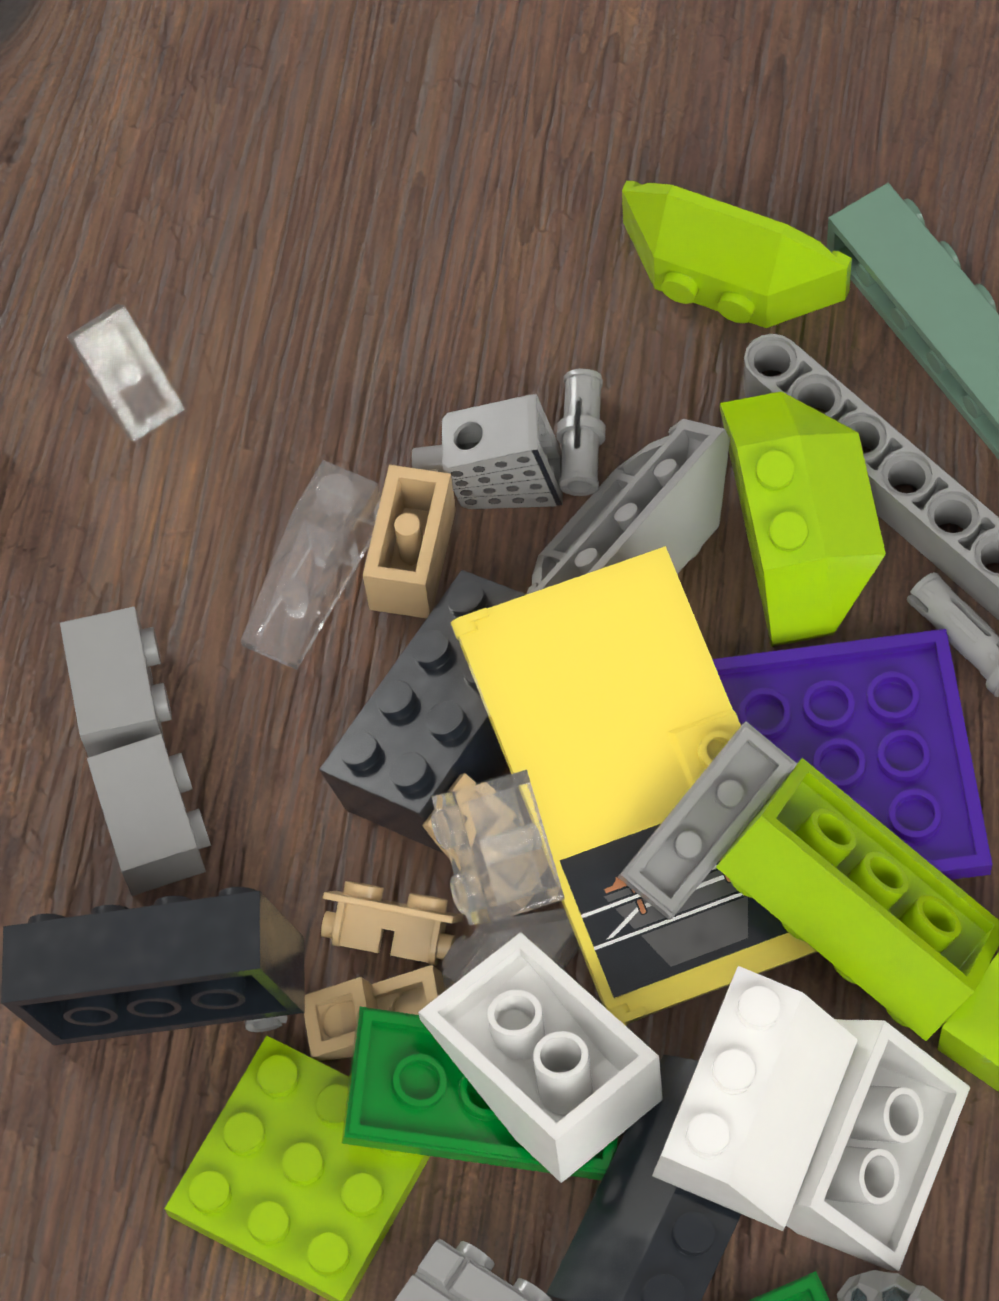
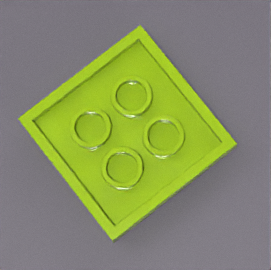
(284, 1183)

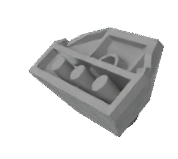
(651, 501)

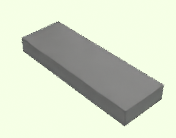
(707, 820)

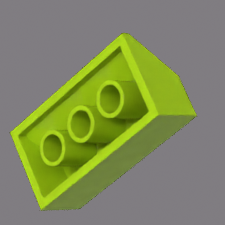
(863, 900)

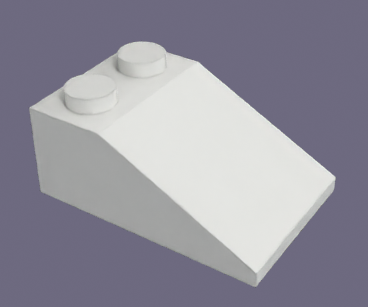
(545, 1055)

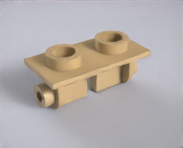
(365, 915)

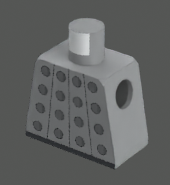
(498, 455)

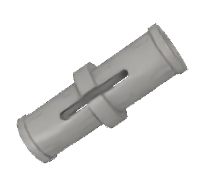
(581, 432)

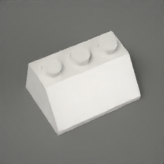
(757, 1100)
(878, 1147)

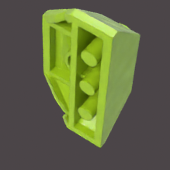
(730, 256)
(802, 512)

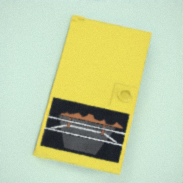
(615, 720)

